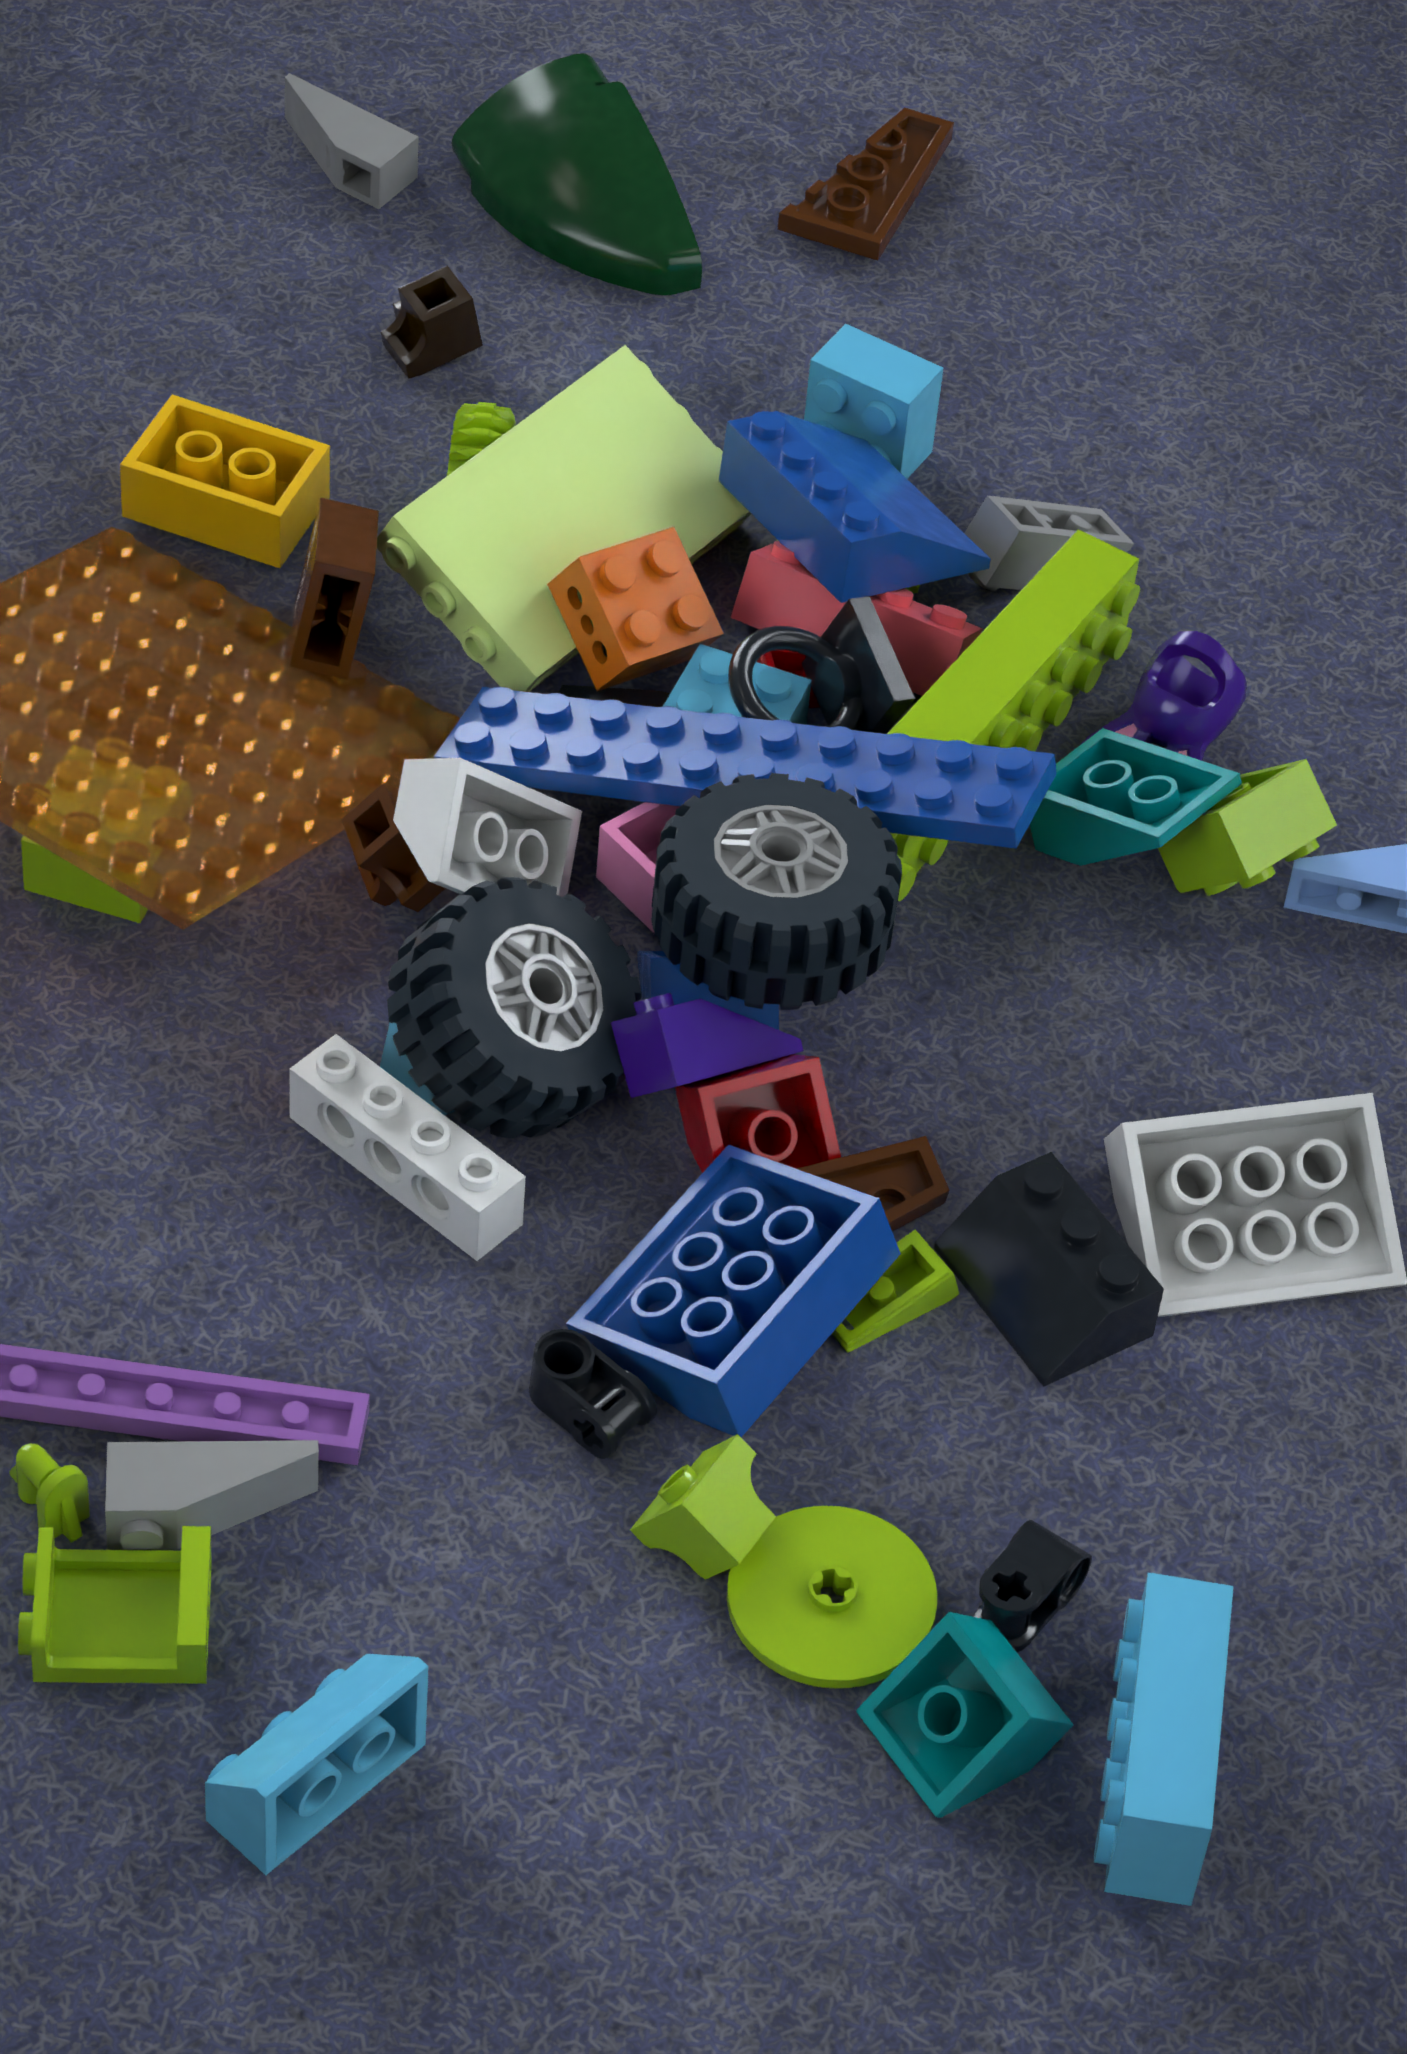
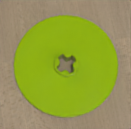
(798, 1630)

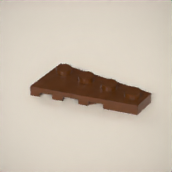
(871, 190)

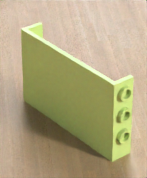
(566, 481)

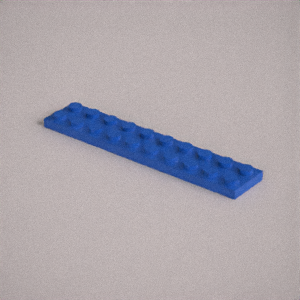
(672, 754)

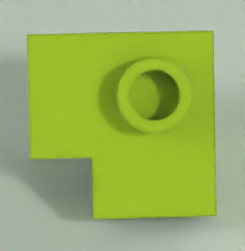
(708, 1510)

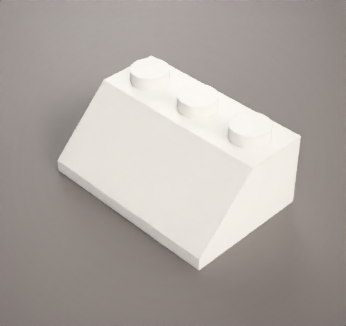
(483, 826)

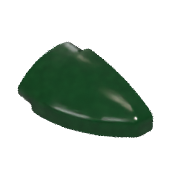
(580, 178)

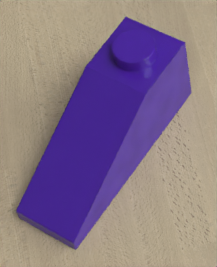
(691, 1042)

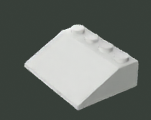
(1258, 1203)

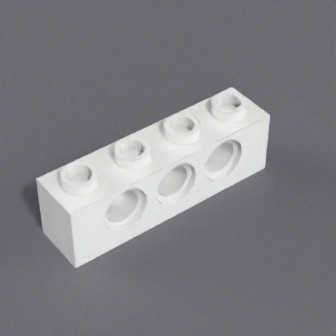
(407, 1147)

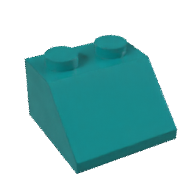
(963, 1714)

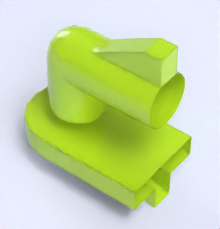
(56, 1490)

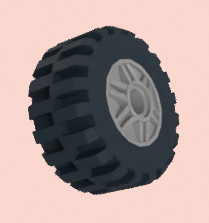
(775, 891)
(512, 1007)

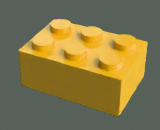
(225, 481)

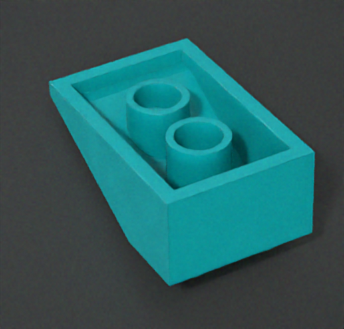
(1123, 798)

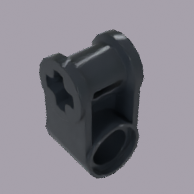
(594, 1398)
(1031, 1583)

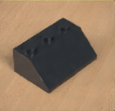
(1051, 1270)

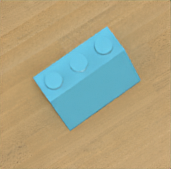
(319, 1758)

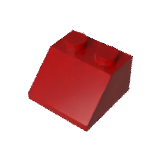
(765, 1109)

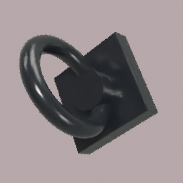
(849, 668)

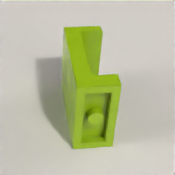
(118, 1612)

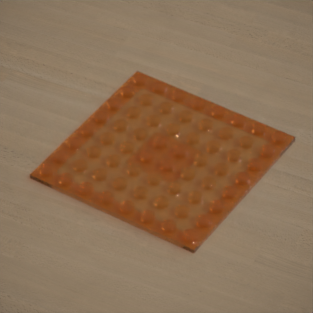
(172, 737)

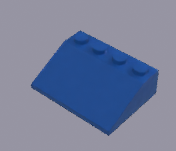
(841, 507)
(738, 1286)

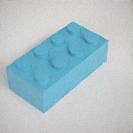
(1164, 1739)

